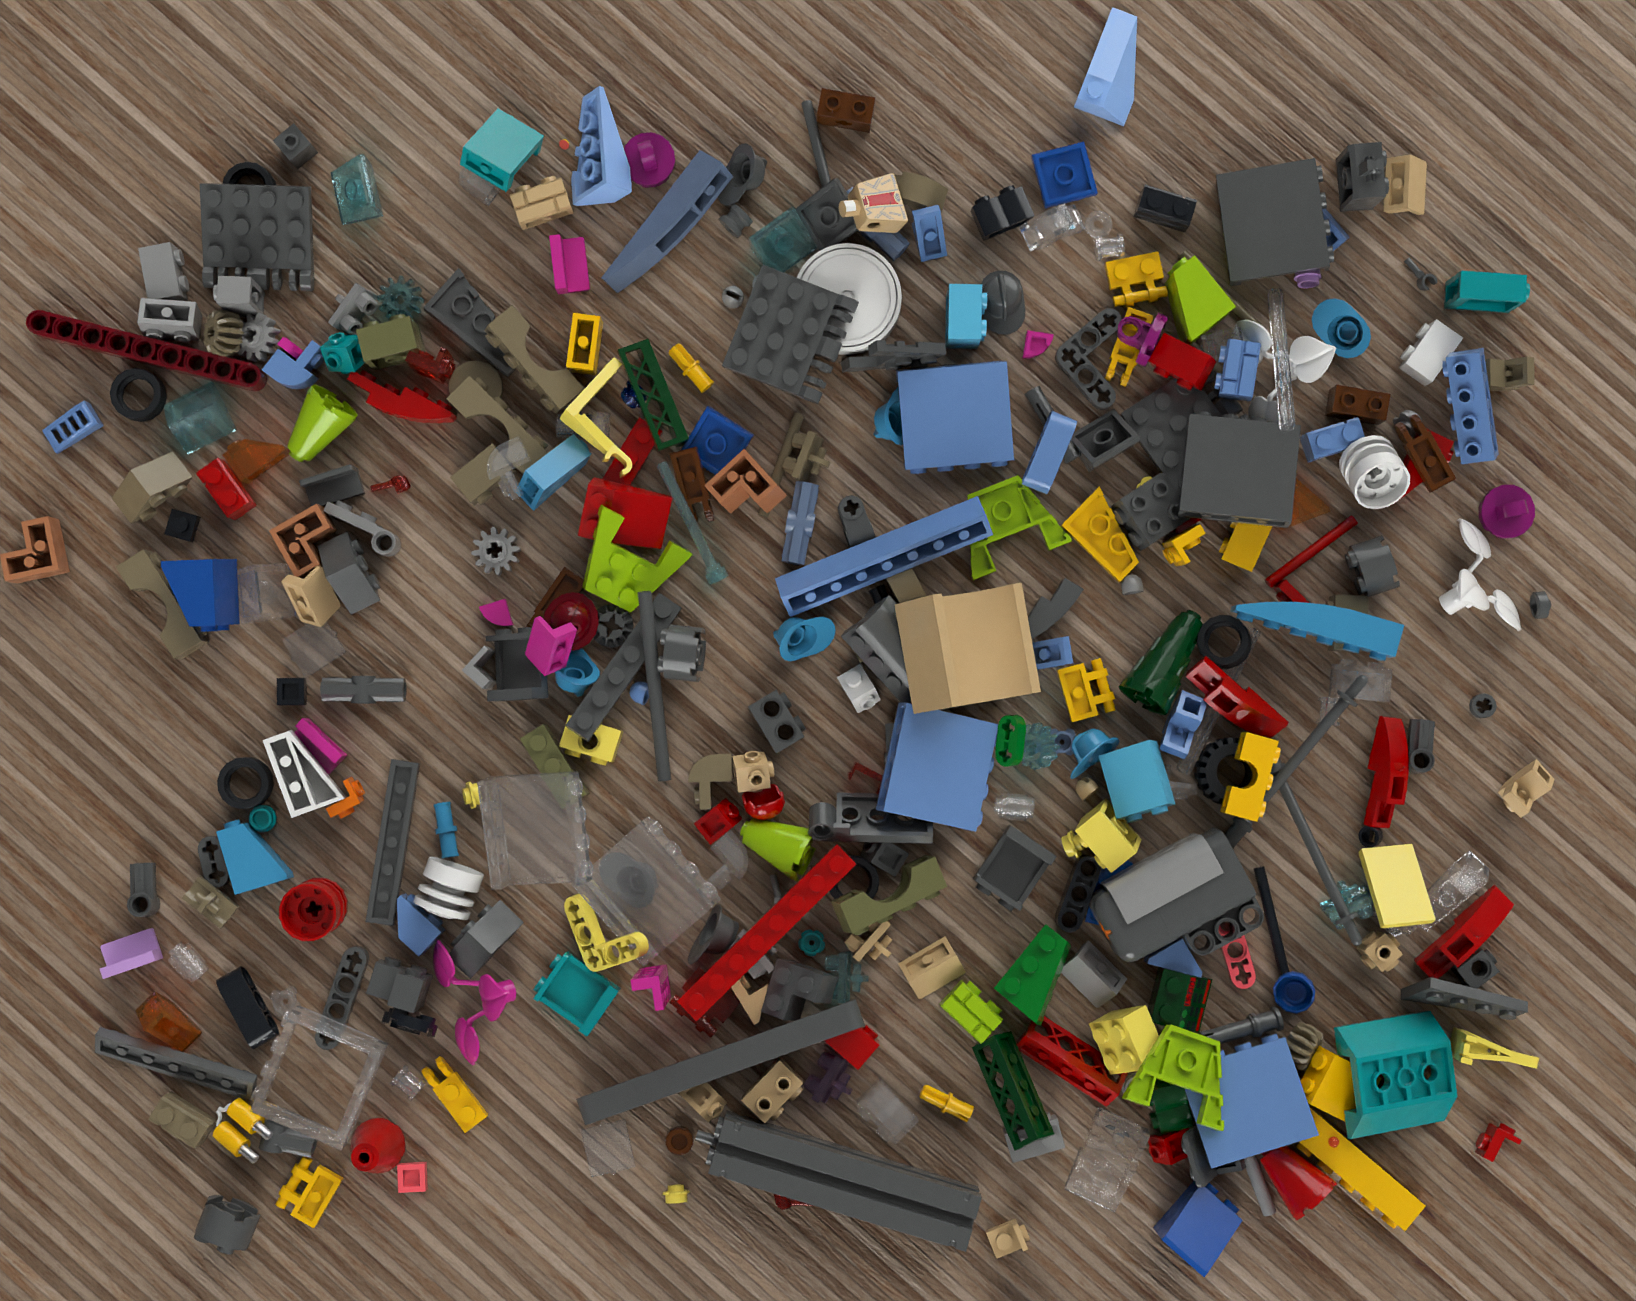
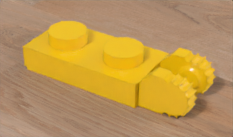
(1125, 353)
(455, 1096)

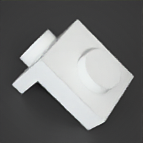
(859, 688)

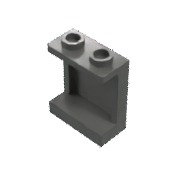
(515, 673)
(1013, 868)

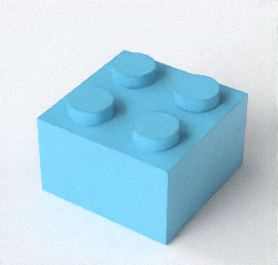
(964, 316)

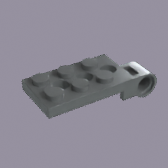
(829, 824)

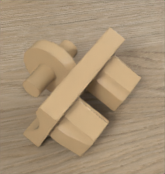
(861, 947)

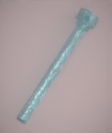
(714, 570)

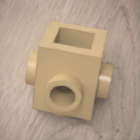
(752, 771)
(1371, 947)

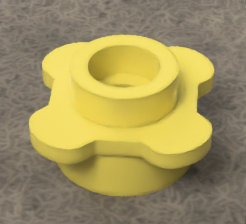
(471, 795)
(1072, 845)

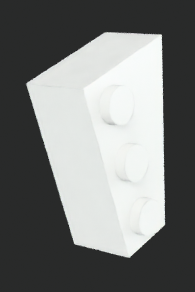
(300, 775)

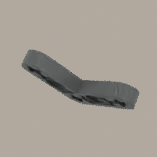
(1082, 351)

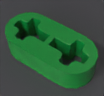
(1010, 740)

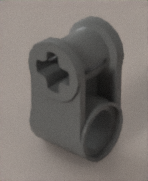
(858, 526)

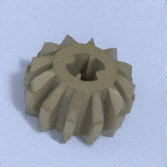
(223, 333)
(1303, 1044)

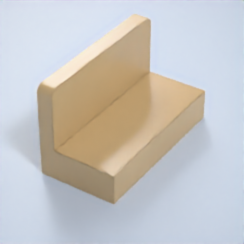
(1406, 185)
(312, 597)
(932, 968)

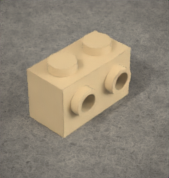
(773, 1090)

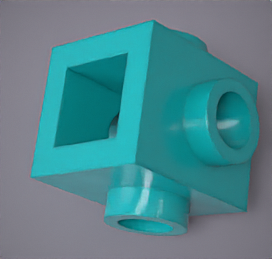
(342, 353)

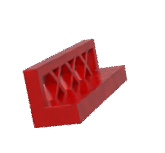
(1070, 1064)

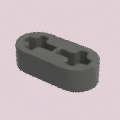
(208, 862)

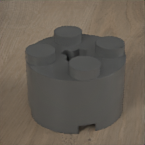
(1373, 567)
(682, 653)
(227, 1224)

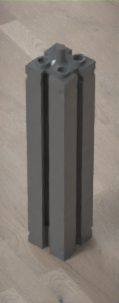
(842, 1179)

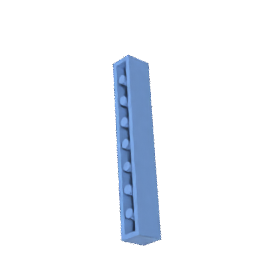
(883, 556)

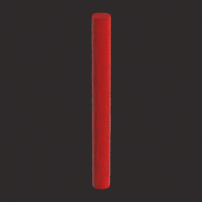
(1311, 551)

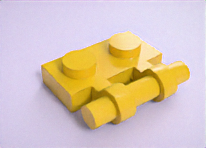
(1135, 271)
(1078, 693)
(316, 1196)

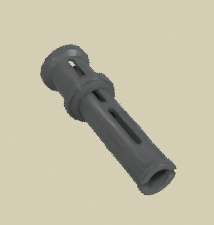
(1253, 1025)

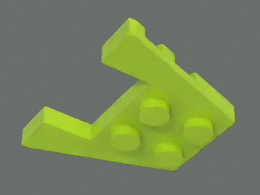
(1010, 510)
(620, 574)
(1187, 1062)

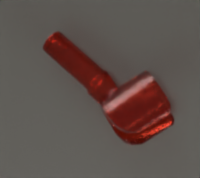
(399, 482)
(785, 1203)

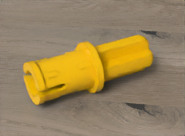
(690, 367)
(947, 1102)

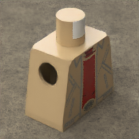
(876, 205)

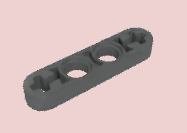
(346, 999)

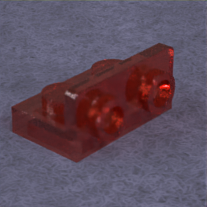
(437, 369)

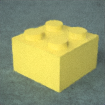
(1109, 838)
(1124, 1038)

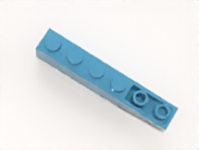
(1329, 625)

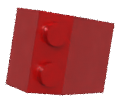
(644, 513)

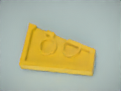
(1099, 534)

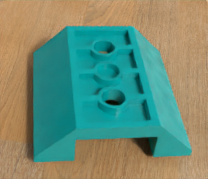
(1400, 1052)

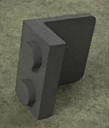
(1149, 511)
(1199, 1166)

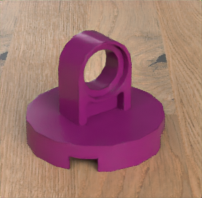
(650, 159)
(1146, 336)
(1506, 511)

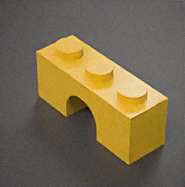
(1259, 755)

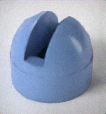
(639, 692)

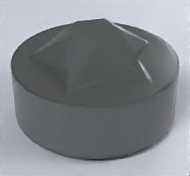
(1540, 605)

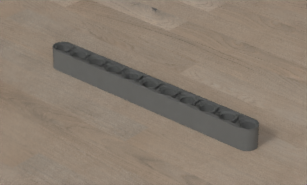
(720, 1062)

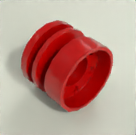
(307, 923)

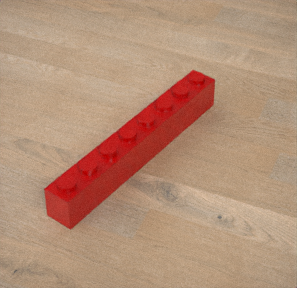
(766, 932)

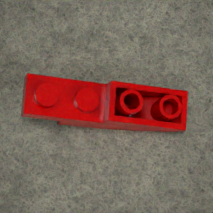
(408, 406)
(1233, 702)
(1391, 768)
(1467, 933)

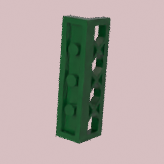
(661, 394)
(1016, 1086)

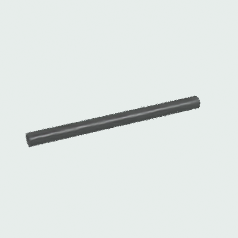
(654, 685)

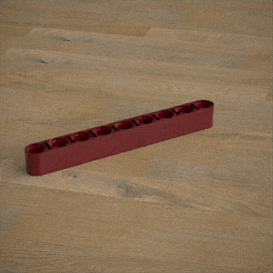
(134, 350)

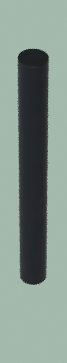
(1271, 920)

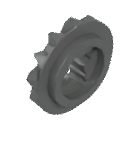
(622, 619)

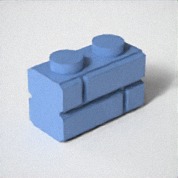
(1238, 370)
(1331, 439)

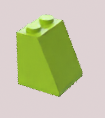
(1195, 299)

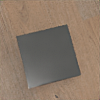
(822, 216)

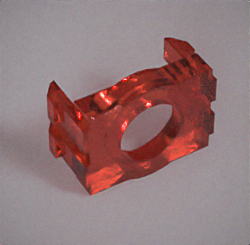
(867, 771)

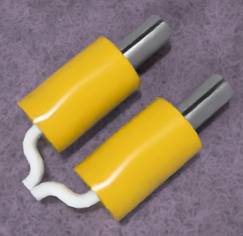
(232, 1138)

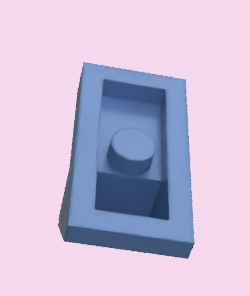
(929, 233)
(1052, 652)

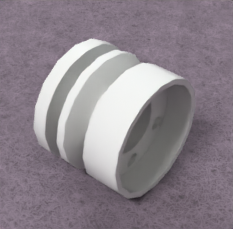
(1374, 472)
(448, 888)

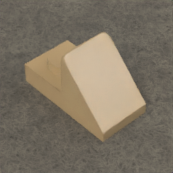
(751, 1001)

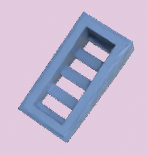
(94, 423)

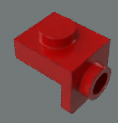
(1491, 1141)

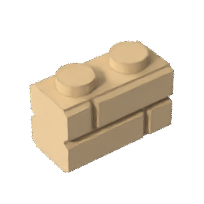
(541, 202)

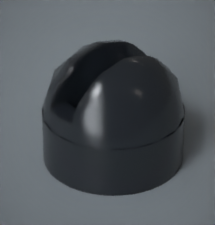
(1366, 835)

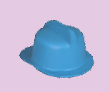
(1341, 327)
(888, 420)
(804, 637)
(578, 673)
(1088, 747)

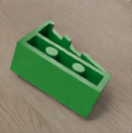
(1035, 973)

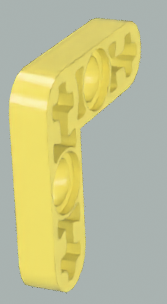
(601, 948)

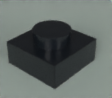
(182, 525)
(291, 691)

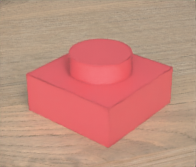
(412, 1177)

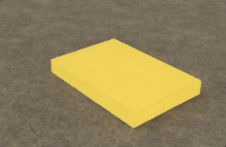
(1396, 886)

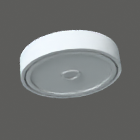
(862, 276)

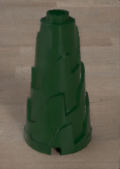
(1158, 673)

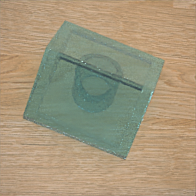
(356, 191)
(782, 241)
(198, 418)

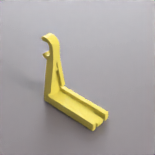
(586, 428)
(1469, 1046)

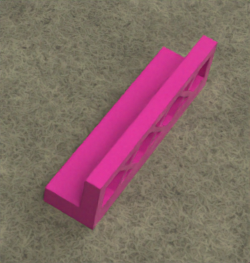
(657, 979)

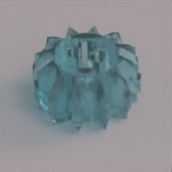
(407, 290)
(1039, 746)

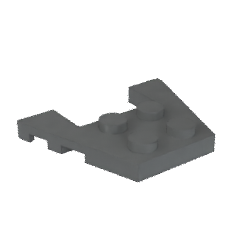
(895, 356)

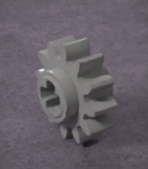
(258, 337)
(488, 544)

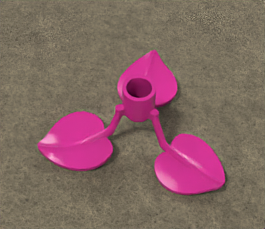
(493, 997)

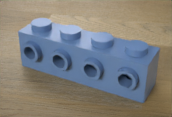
(1471, 406)

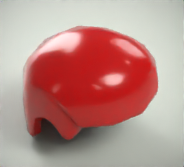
(764, 804)

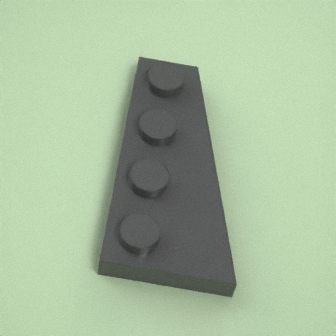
(466, 316)
(1462, 997)

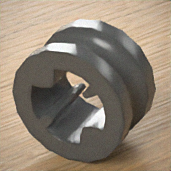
(1486, 713)

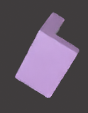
(130, 952)

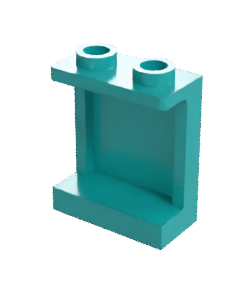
(500, 149)
(576, 992)

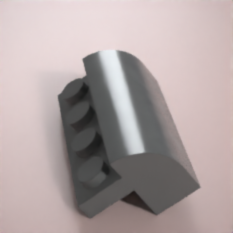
(879, 646)

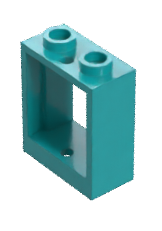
(1486, 291)

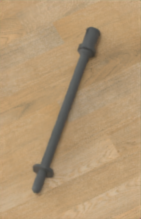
(1242, 826)
(1318, 859)

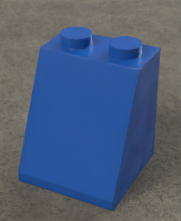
(205, 591)
(1199, 1226)

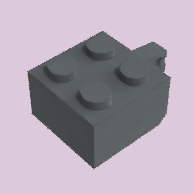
(1361, 176)

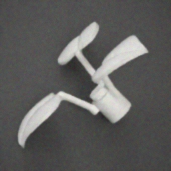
(1307, 358)
(1468, 591)

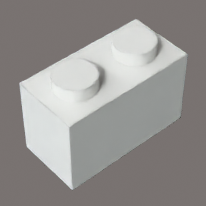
(1427, 355)

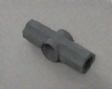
(363, 689)

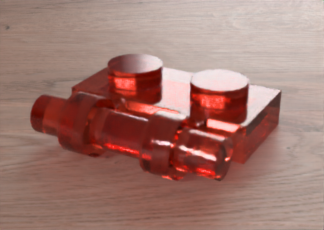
(721, 1009)

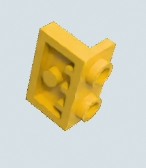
(1176, 545)

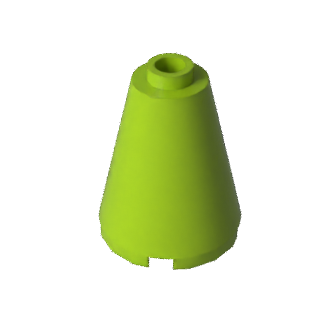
(319, 423)
(780, 844)

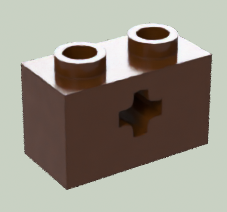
(845, 110)
(1352, 402)

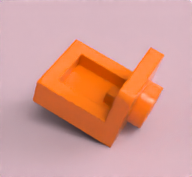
(345, 806)

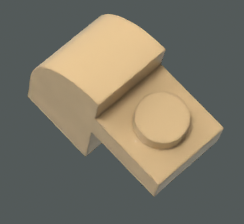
(1526, 787)

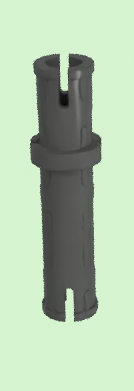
(1043, 409)

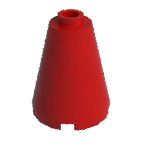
(377, 1146)
(1296, 1180)

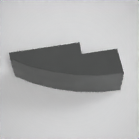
(1048, 612)

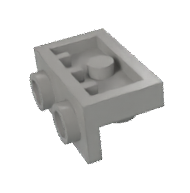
(1039, 1147)

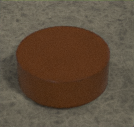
(679, 1140)

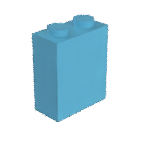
(1137, 781)

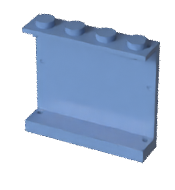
(955, 416)
(938, 767)
(1260, 1106)

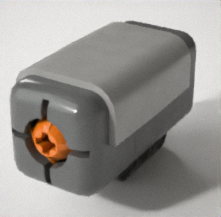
(1177, 894)

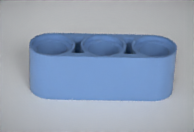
(1049, 452)

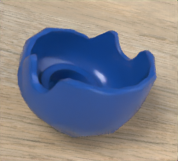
(1294, 992)

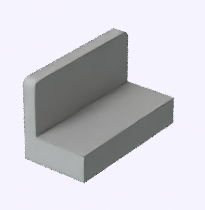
(475, 670)
(1093, 975)

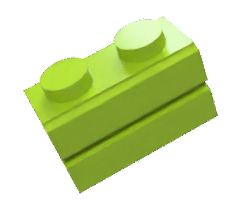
(971, 1010)

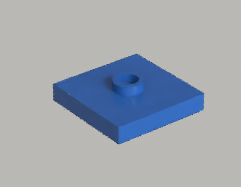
(1064, 174)
(717, 440)

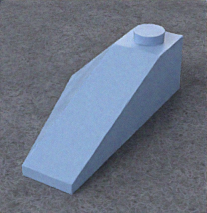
(1111, 75)
(602, 164)

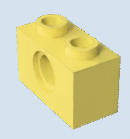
(605, 750)

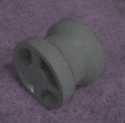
(735, 220)

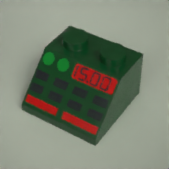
(1179, 999)

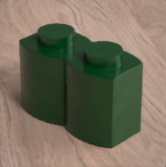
(1169, 1108)

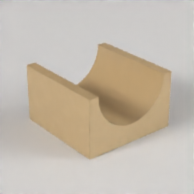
(967, 648)

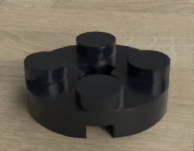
(401, 1021)

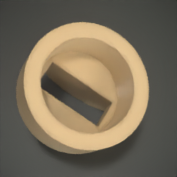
(1086, 787)

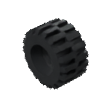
(1208, 764)

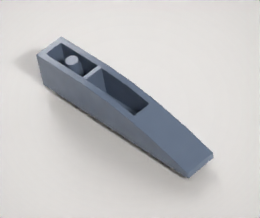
(670, 220)

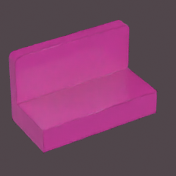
(569, 264)
(550, 647)
(320, 745)

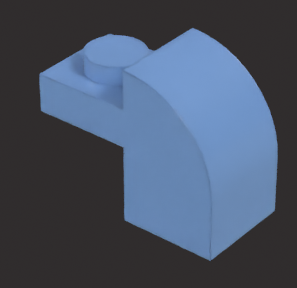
(295, 373)
(1182, 723)

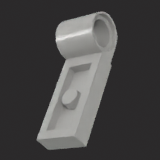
(367, 523)

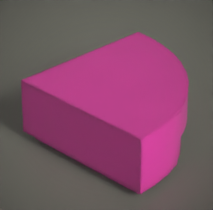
(1036, 343)
(290, 347)
(497, 613)

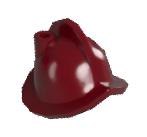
(579, 611)

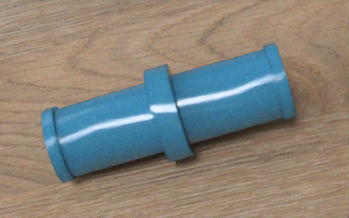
(446, 830)

